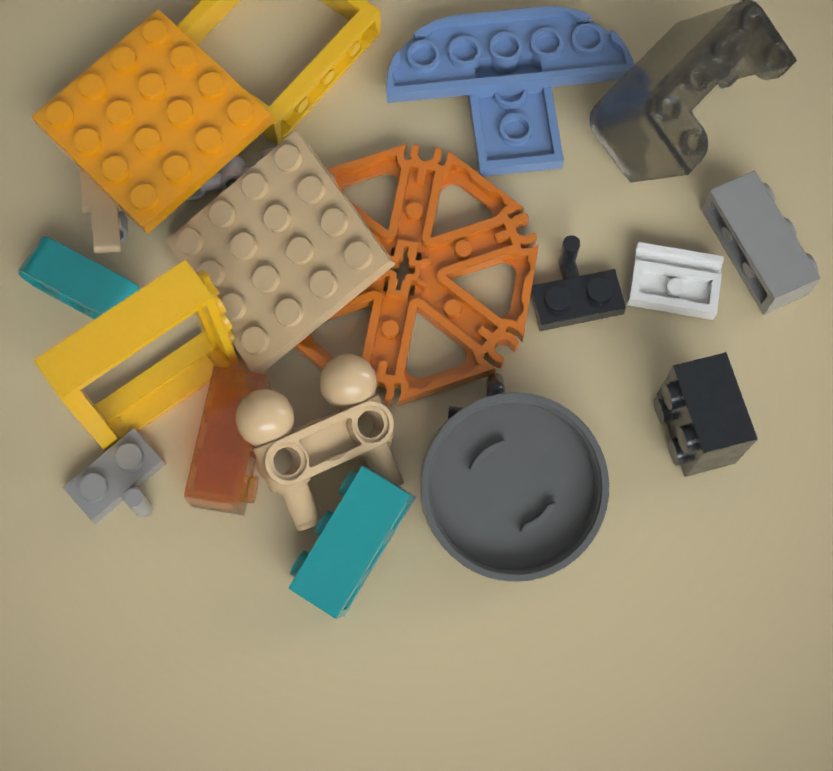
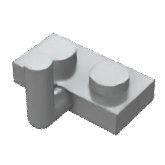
(116, 478)

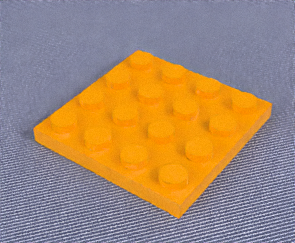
(153, 120)

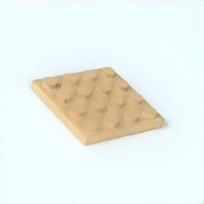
(281, 251)

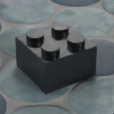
(704, 415)

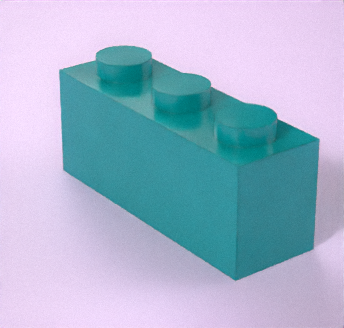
(350, 541)

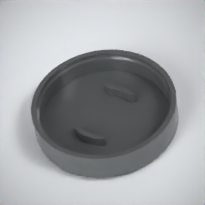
(514, 486)

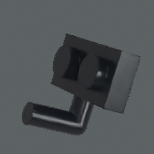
(576, 297)

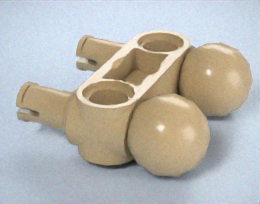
(267, 422)

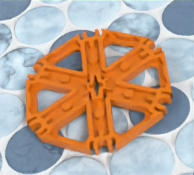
(442, 259)

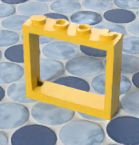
(319, 75)
(126, 331)

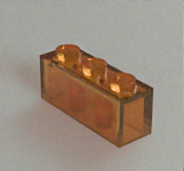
(222, 460)

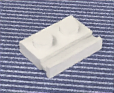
(675, 281)

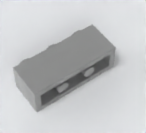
(760, 242)

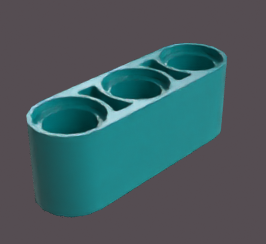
(74, 278)

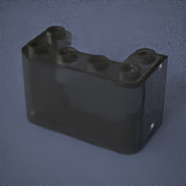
(649, 114)

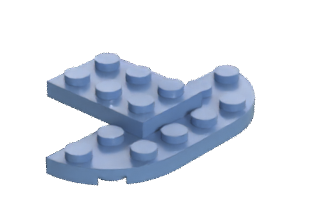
(508, 72)

